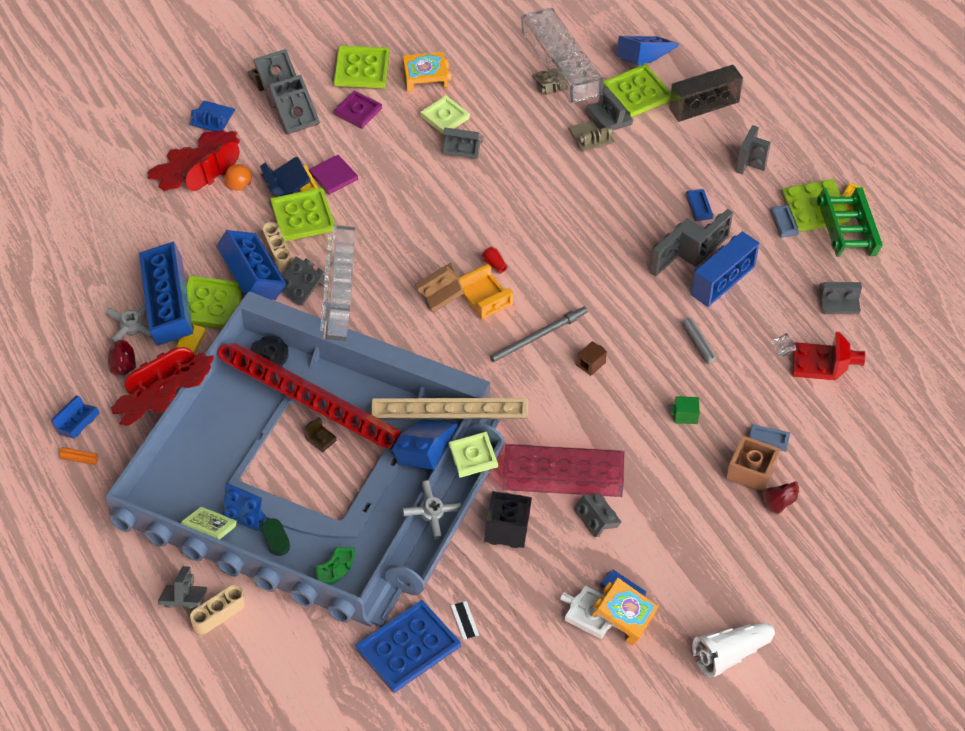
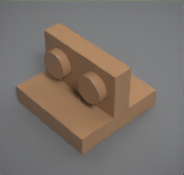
(441, 287)

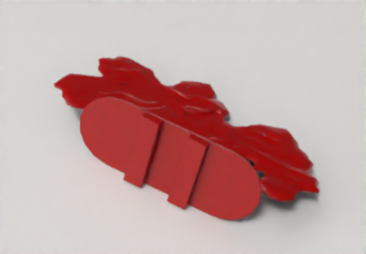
(198, 164)
(156, 382)

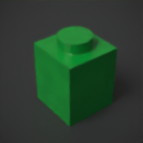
(685, 410)

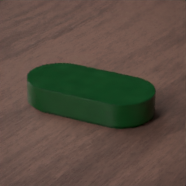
(276, 537)

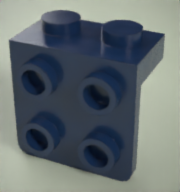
(286, 178)

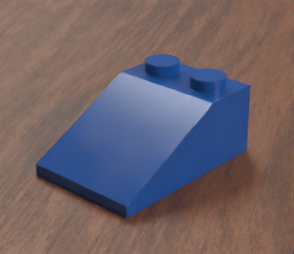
(643, 48)
(423, 443)

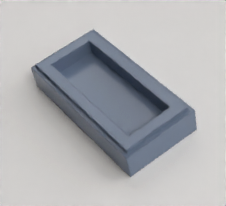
(784, 221)
(770, 436)

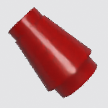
(494, 259)

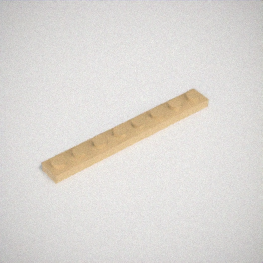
(450, 408)

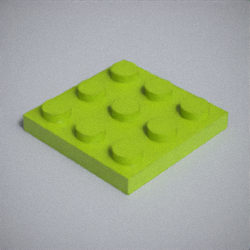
(362, 66)
(638, 90)
(804, 206)
(302, 214)
(212, 300)

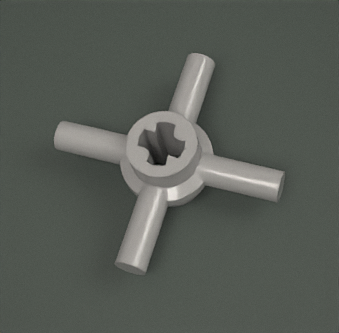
(129, 323)
(431, 509)

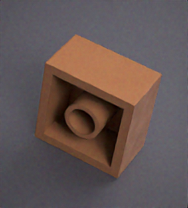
(753, 463)

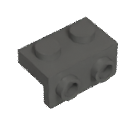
(596, 513)

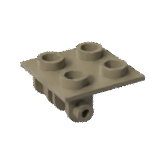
(547, 82)
(591, 136)

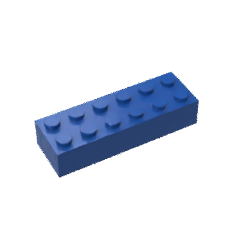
(165, 293)

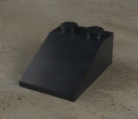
(507, 519)

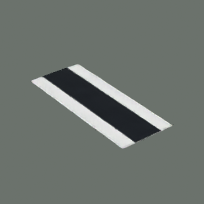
(465, 620)

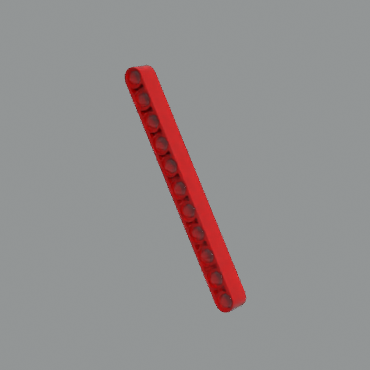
(317, 394)

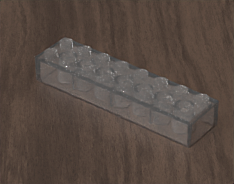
(562, 55)
(338, 283)

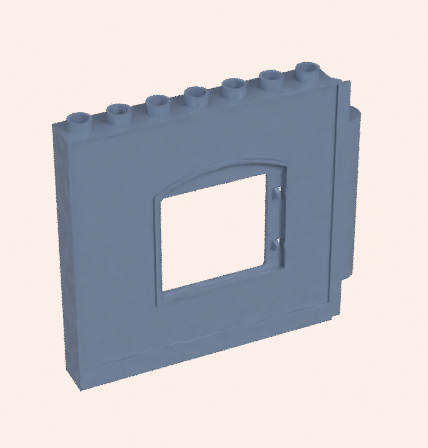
(220, 426)

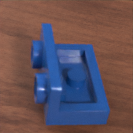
(74, 417)

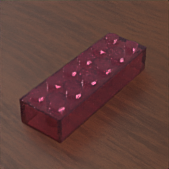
(563, 470)

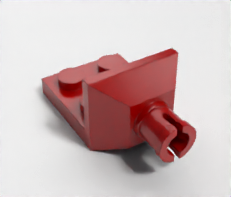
(825, 361)

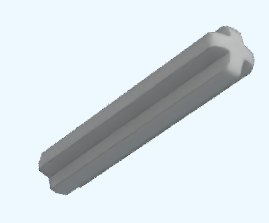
(699, 340)

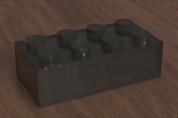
(705, 93)

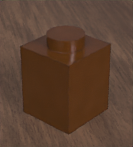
(591, 358)

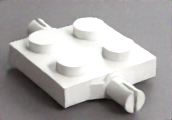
(581, 612)

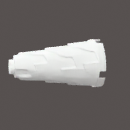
(728, 647)

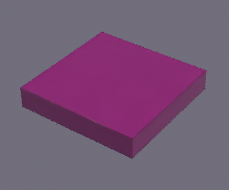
(358, 109)
(333, 174)

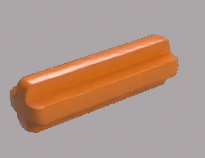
(78, 455)

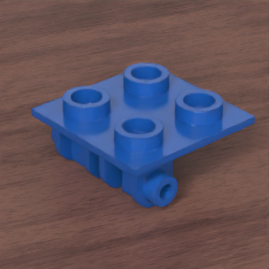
(211, 116)
(242, 507)

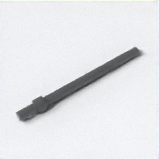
(569, 318)

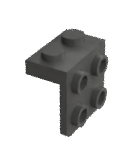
(301, 280)

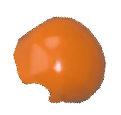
(238, 176)

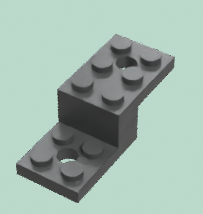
(286, 91)
(691, 242)

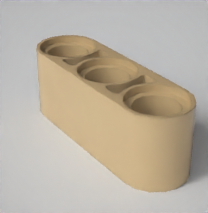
(276, 246)
(220, 601)

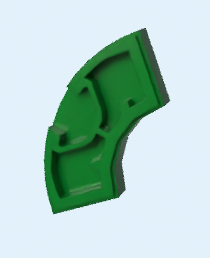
(337, 566)

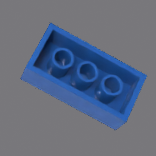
(251, 264)
(724, 268)

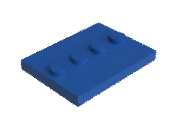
(408, 646)

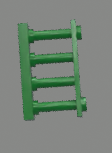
(861, 213)

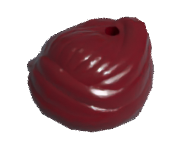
(121, 358)
(780, 497)

